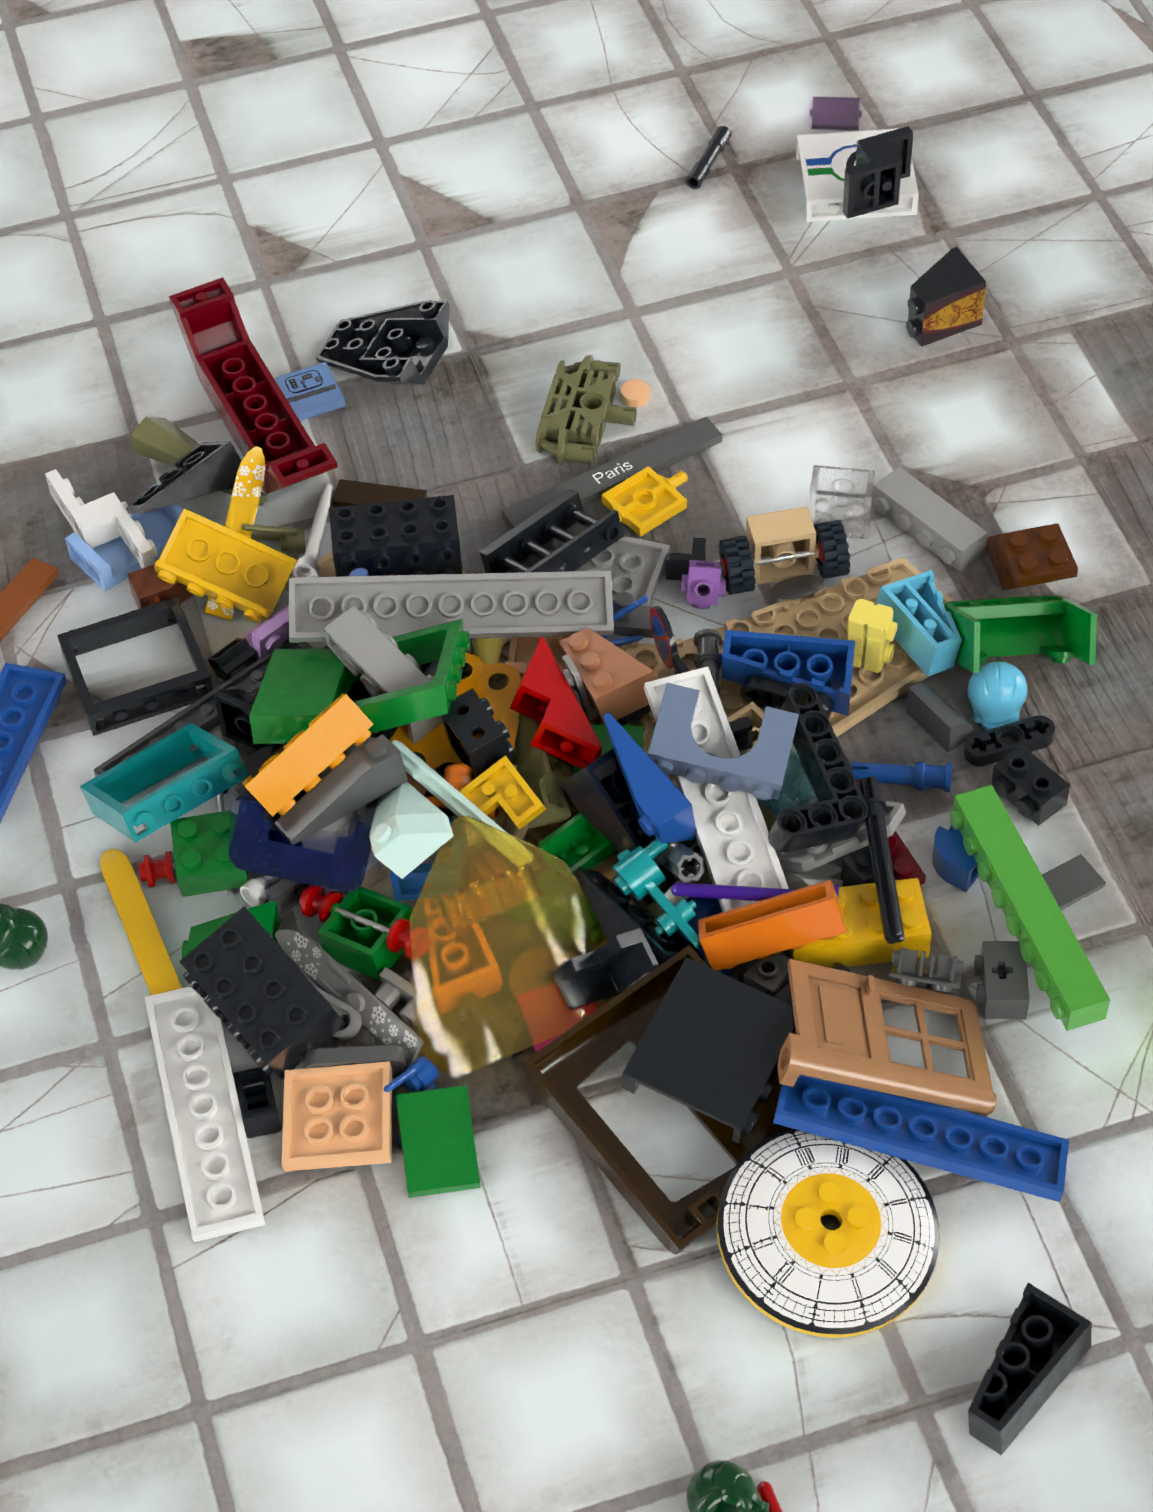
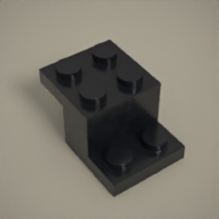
(877, 173)

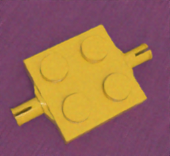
(646, 499)

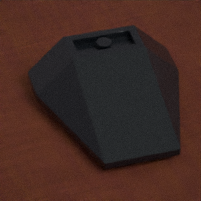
(391, 344)

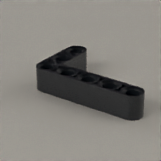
(824, 777)

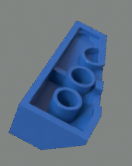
(658, 801)

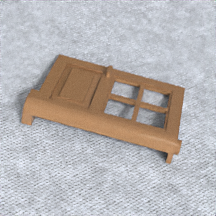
(846, 1041)

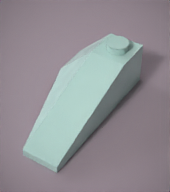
(407, 829)

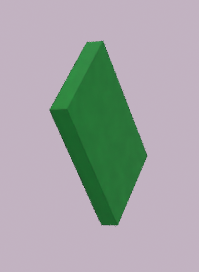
(437, 1141)

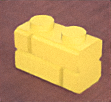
(872, 631)

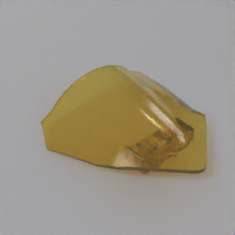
(486, 947)

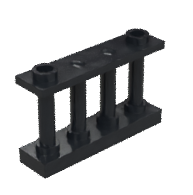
(546, 525)

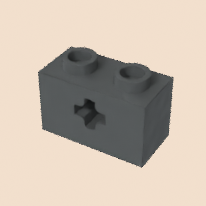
(1003, 980)

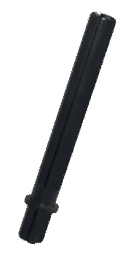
(882, 861)

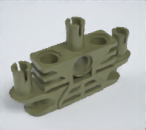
(579, 410)

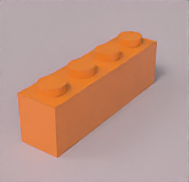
(772, 926)

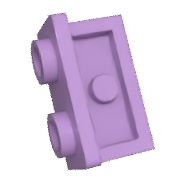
(270, 633)

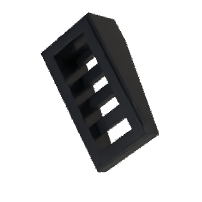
(257, 1103)

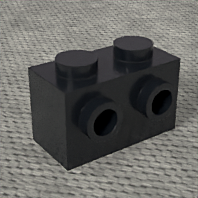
(1030, 785)

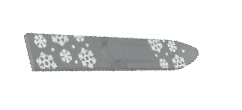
(345, 987)

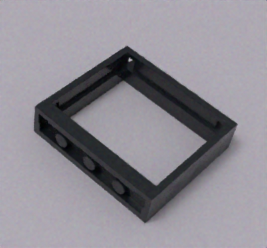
(145, 701)

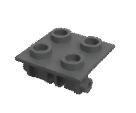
(942, 978)

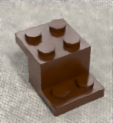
(1031, 556)

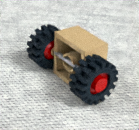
(783, 547)

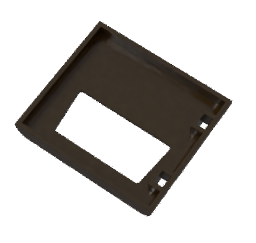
(586, 1046)

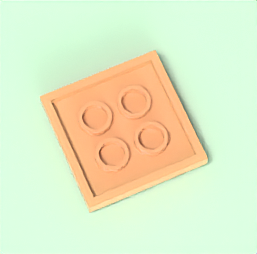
(337, 1116)

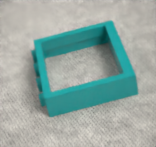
(152, 765)

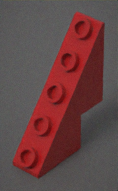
(550, 701)

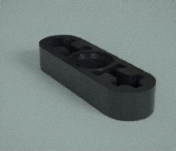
(769, 692)
(1019, 730)

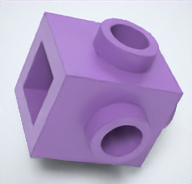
(703, 573)

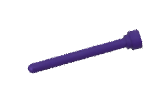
(729, 892)

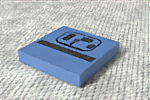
(311, 391)

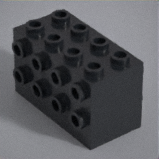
(397, 537)
(260, 994)

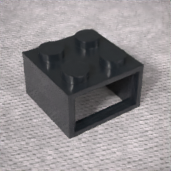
(468, 717)

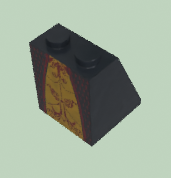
(946, 299)

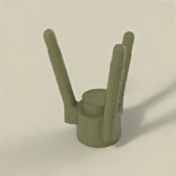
(291, 539)

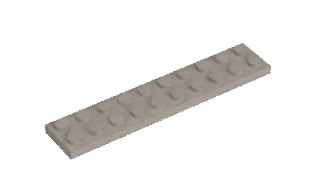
(488, 603)

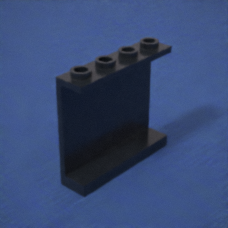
(713, 1046)

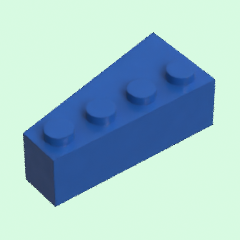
(792, 659)

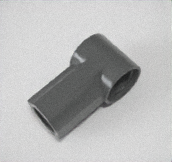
(681, 862)

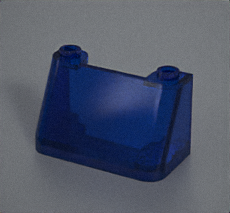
(269, 853)

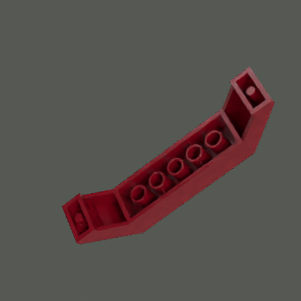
(245, 388)

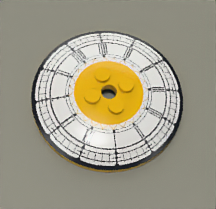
(816, 1276)

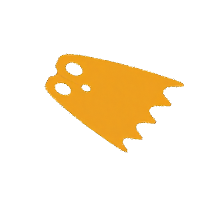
(436, 745)

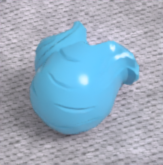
(997, 694)

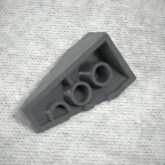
(350, 785)

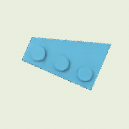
(923, 624)

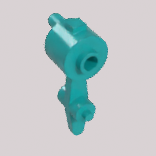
(641, 876)

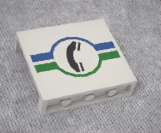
(823, 172)

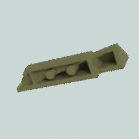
(542, 774)

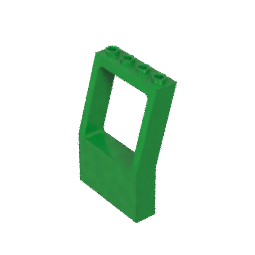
(308, 680)

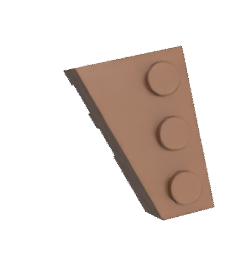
(608, 674)

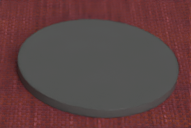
(797, 587)

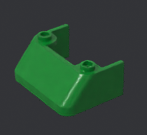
(1023, 627)

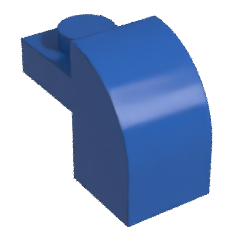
(952, 860)

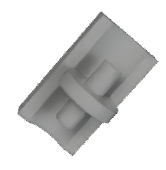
(399, 988)

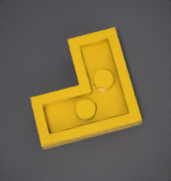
(504, 787)

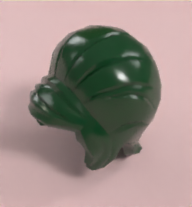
(21, 938)
(723, 1488)

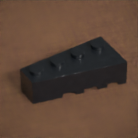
(1027, 1368)

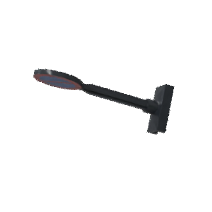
(667, 649)

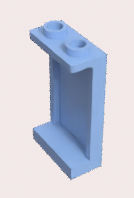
(113, 560)

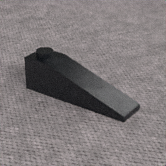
(198, 473)
(619, 916)

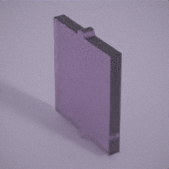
(835, 113)

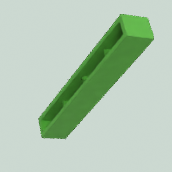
(1029, 908)

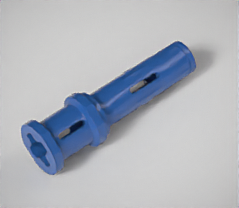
(919, 775)

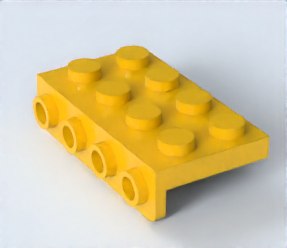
(225, 566)

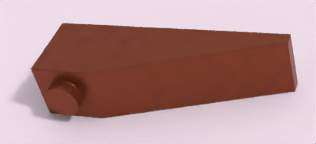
(150, 589)

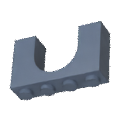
(755, 772)

